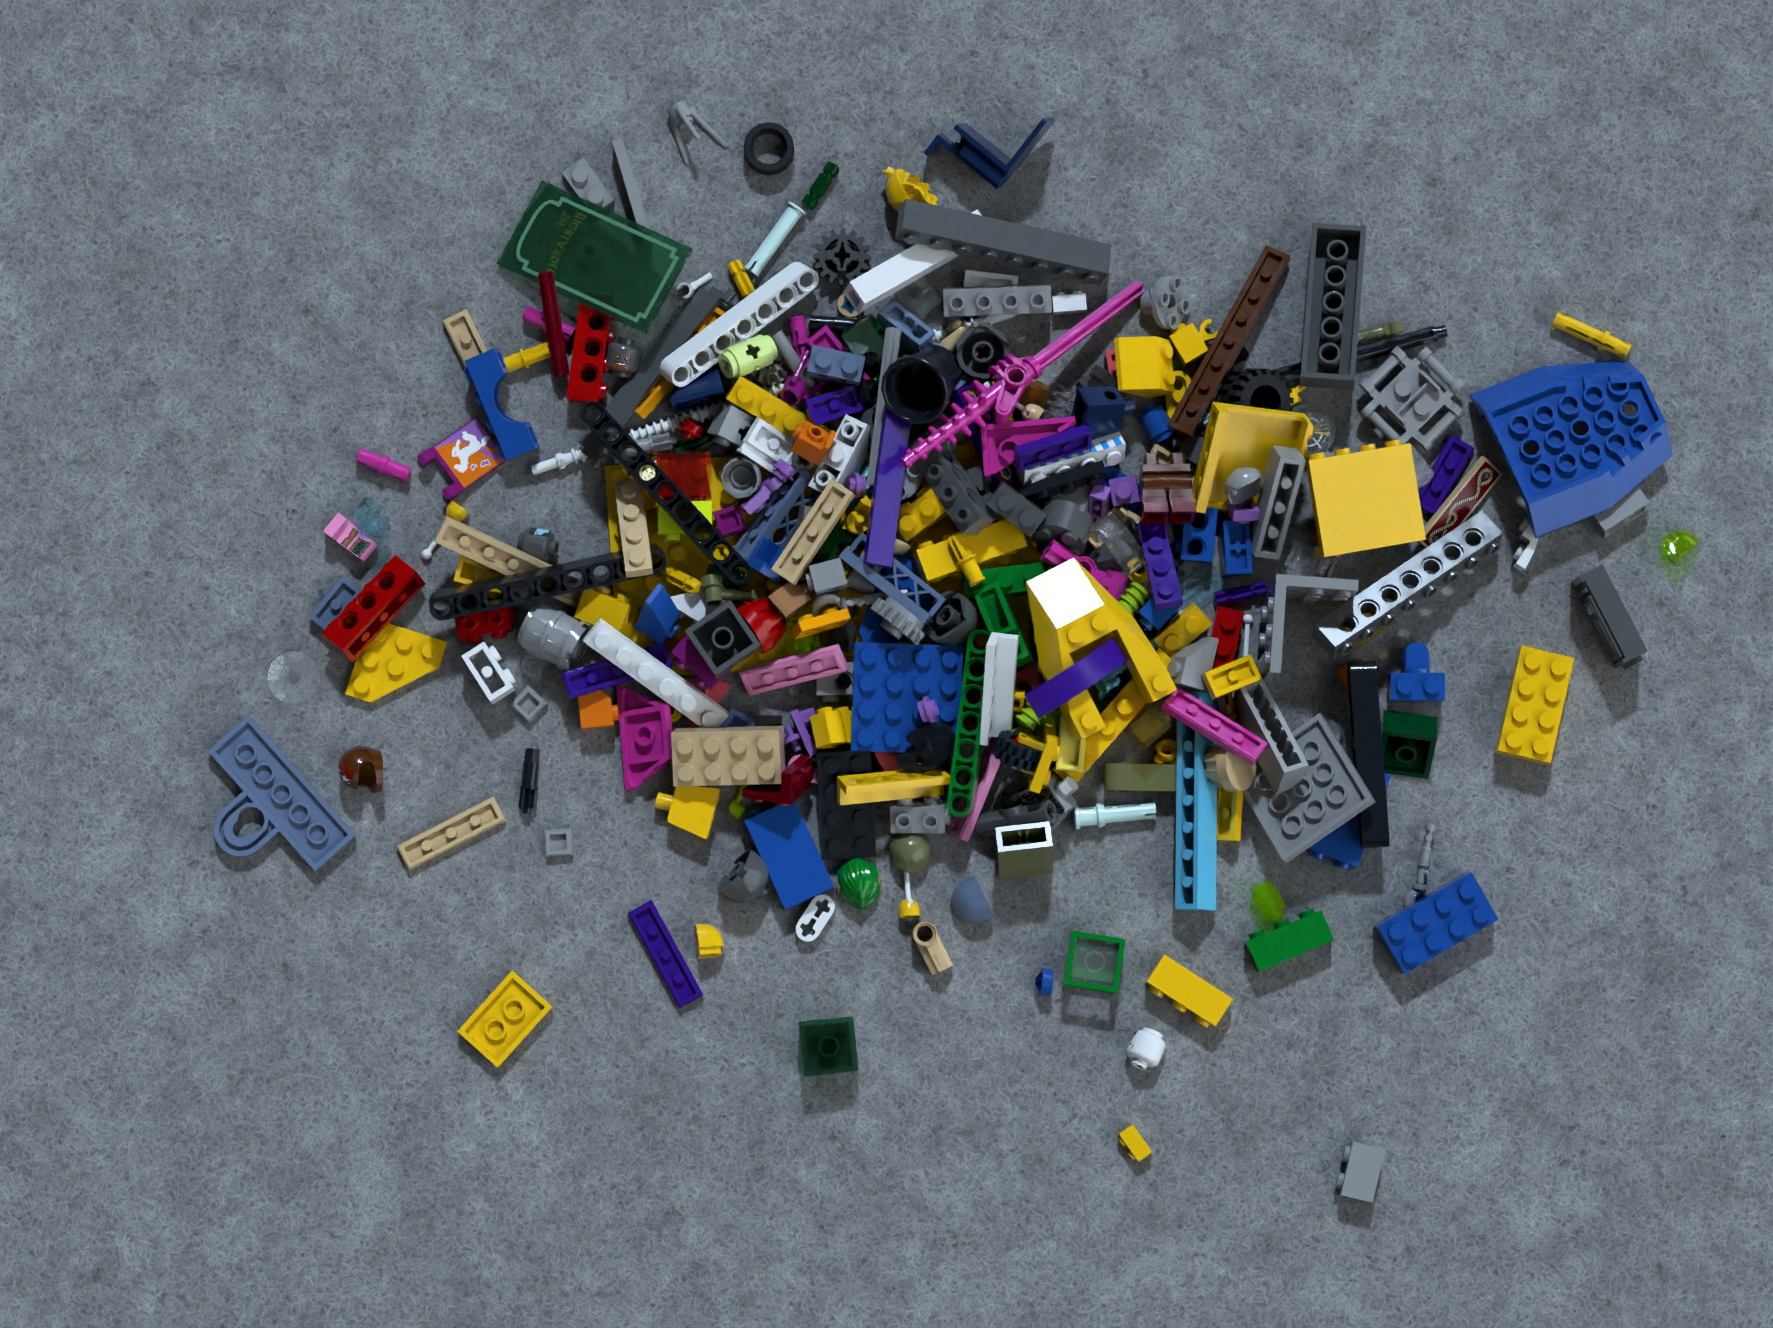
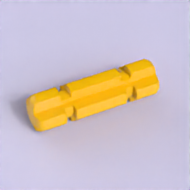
(741, 278)
(681, 580)

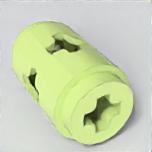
(747, 356)

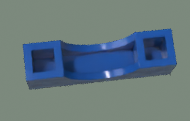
(487, 373)

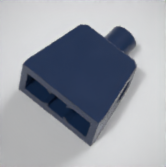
(1101, 408)

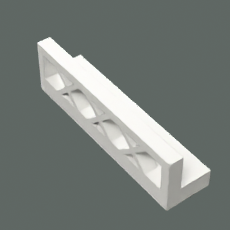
(998, 685)

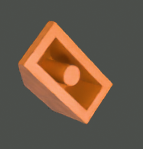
(597, 711)

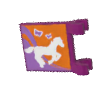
(464, 456)

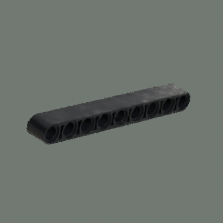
(660, 481)
(535, 589)

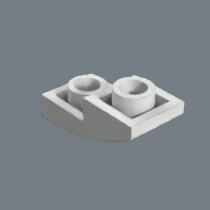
(1525, 553)

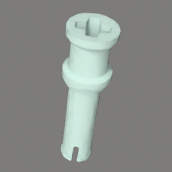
(1100, 815)

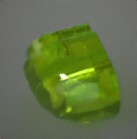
(1679, 545)

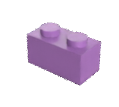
(1099, 501)

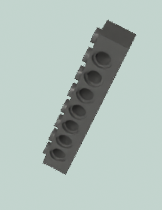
(1477, 530)

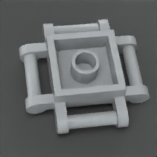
(1411, 398)

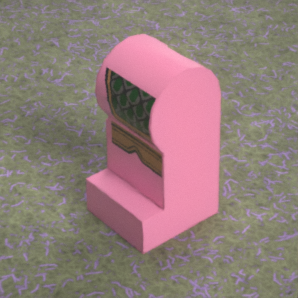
(350, 537)

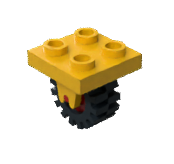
(1029, 754)

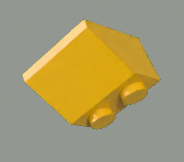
(1144, 366)

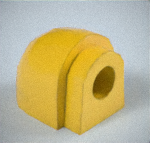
(707, 941)

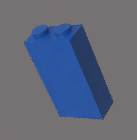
(1341, 844)
(789, 854)

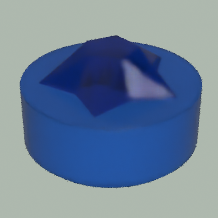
(1044, 982)

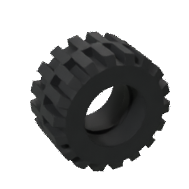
(1271, 386)

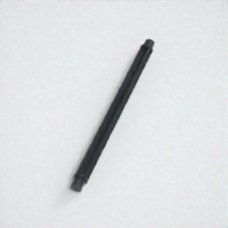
(1378, 348)

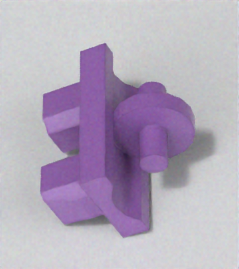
(801, 720)

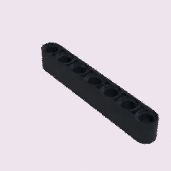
(1368, 750)

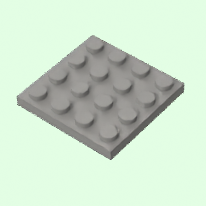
(1319, 802)

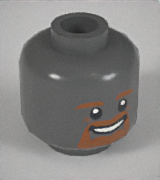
(623, 357)

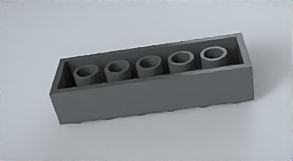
(1333, 306)

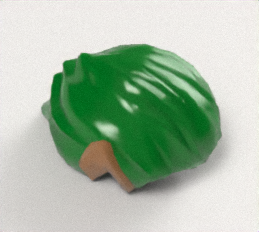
(858, 883)

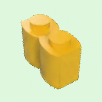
(832, 727)

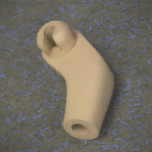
(951, 341)

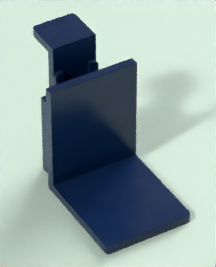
(984, 156)

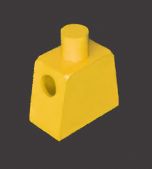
(690, 808)

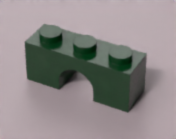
(866, 336)

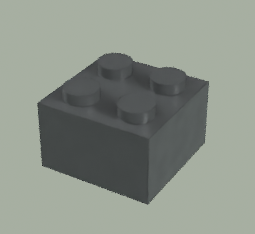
(723, 639)

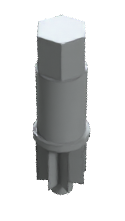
(651, 445)

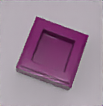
(730, 521)

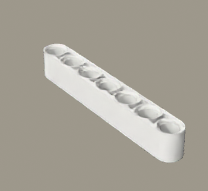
(751, 321)

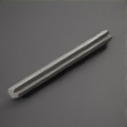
(889, 356)

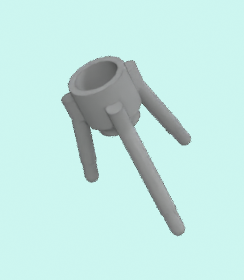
(683, 116)

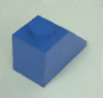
(658, 616)

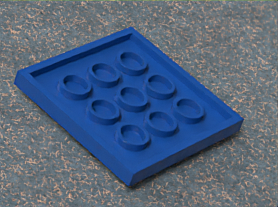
(891, 682)

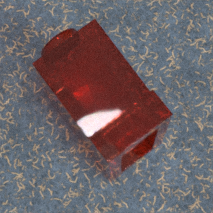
(687, 473)

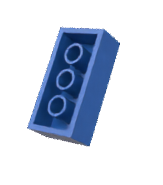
(1435, 922)

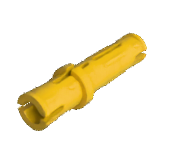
(1589, 334)

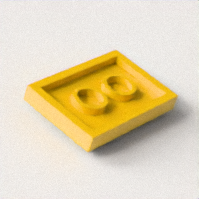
(505, 1019)

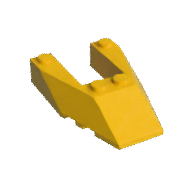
(1073, 618)

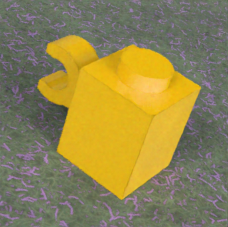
(1190, 343)

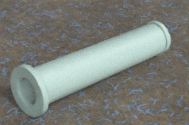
(774, 239)

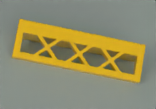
(890, 786)

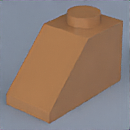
(790, 599)

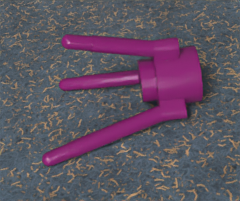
(795, 387)

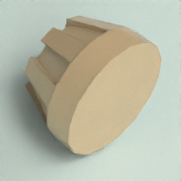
(1227, 769)

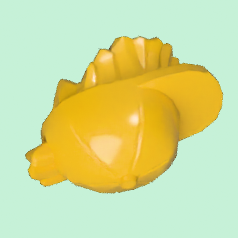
(902, 187)

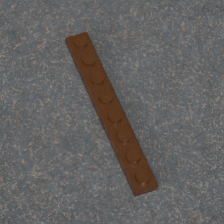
(1228, 342)

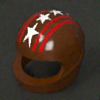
(362, 767)

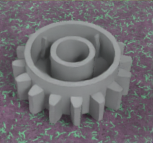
(898, 620)

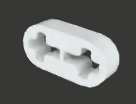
(820, 922)

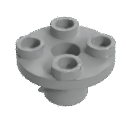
(1166, 302)

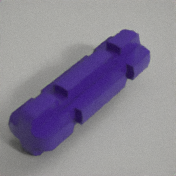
(1240, 594)

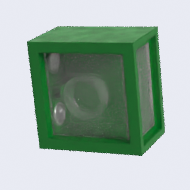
(1093, 962)

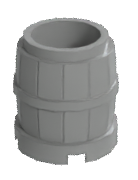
(554, 636)

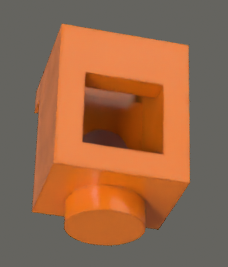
(811, 442)

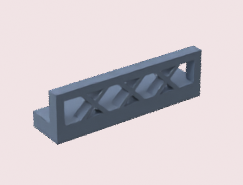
(776, 516)
(891, 590)

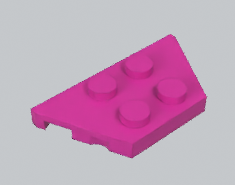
(644, 736)

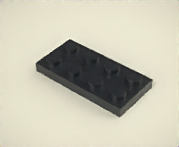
(844, 829)

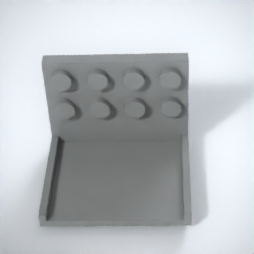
(1302, 588)

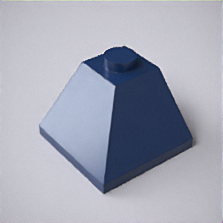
(701, 391)

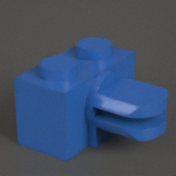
(1416, 681)

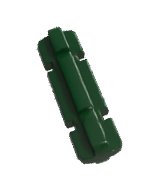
(820, 185)

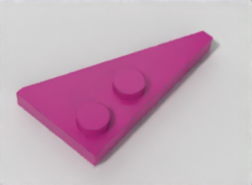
(1000, 439)

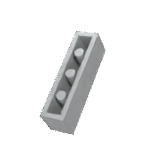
(1276, 501)

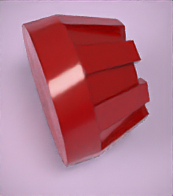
(763, 622)

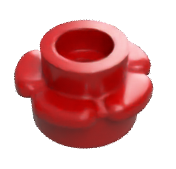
(691, 428)

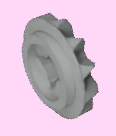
(777, 372)

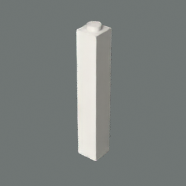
(896, 274)

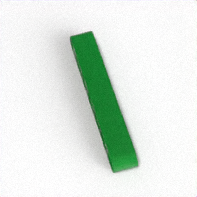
(965, 736)

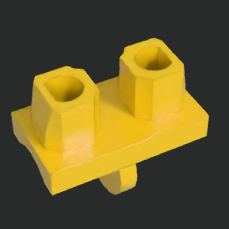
(858, 519)

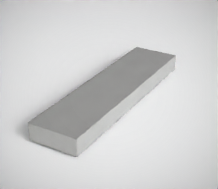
(629, 182)

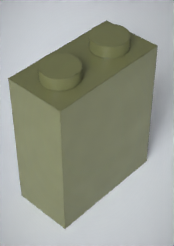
(1024, 850)

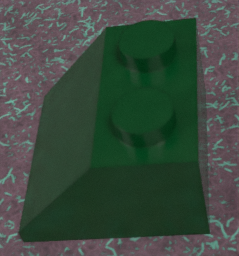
(1408, 743)

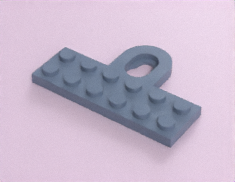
(280, 793)

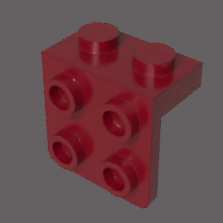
(794, 783)

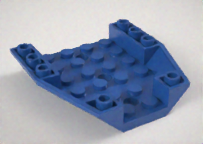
(1570, 472)

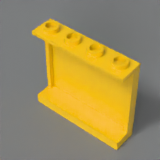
(1243, 438)
(1365, 498)

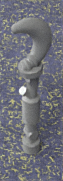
(1424, 859)

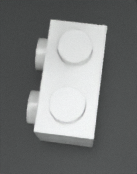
(488, 673)

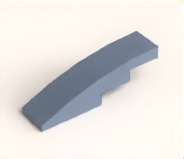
(914, 332)

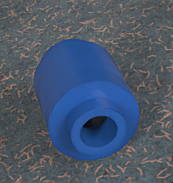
(1155, 423)

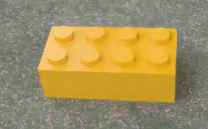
(1534, 705)

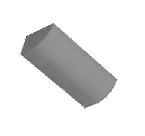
(1259, 714)

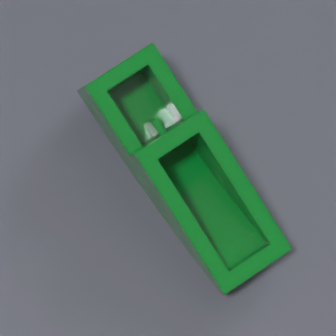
(1000, 617)

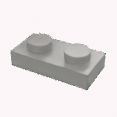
(587, 184)

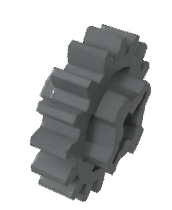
(829, 257)

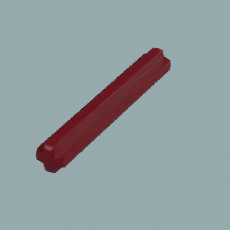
(553, 324)

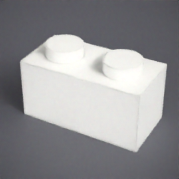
(1069, 303)

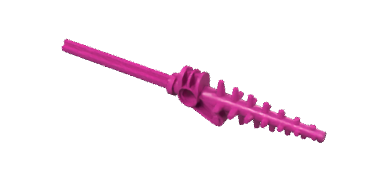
(1005, 393)

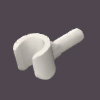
(694, 285)

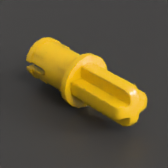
(527, 357)
(966, 559)

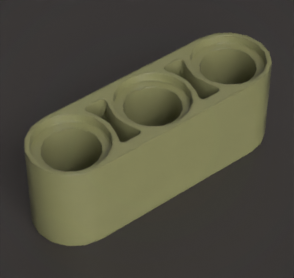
(1140, 777)

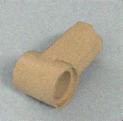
(932, 950)

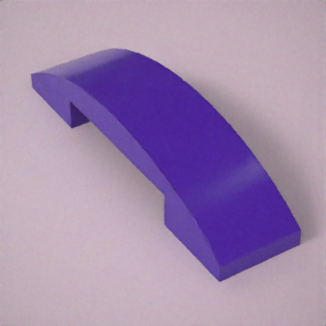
(1076, 678)

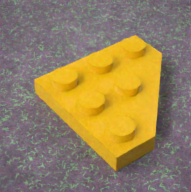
(393, 662)

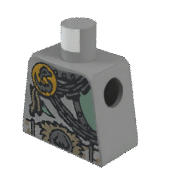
(1057, 791)

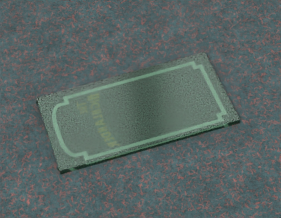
(595, 256)

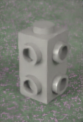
(919, 815)

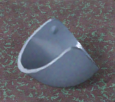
(970, 902)

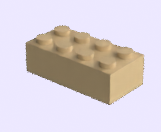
(728, 755)

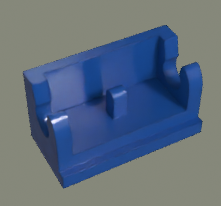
(1234, 549)

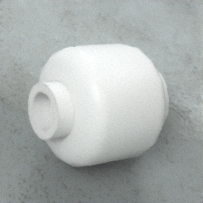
(1145, 1048)

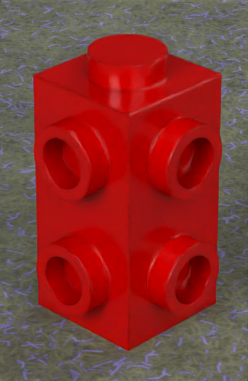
(483, 624)

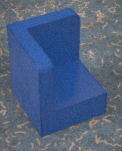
(764, 558)

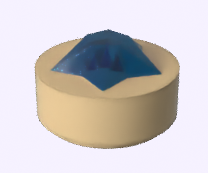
(846, 308)

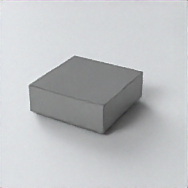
(528, 703)
(558, 842)

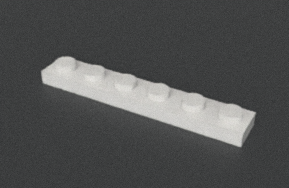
(655, 675)

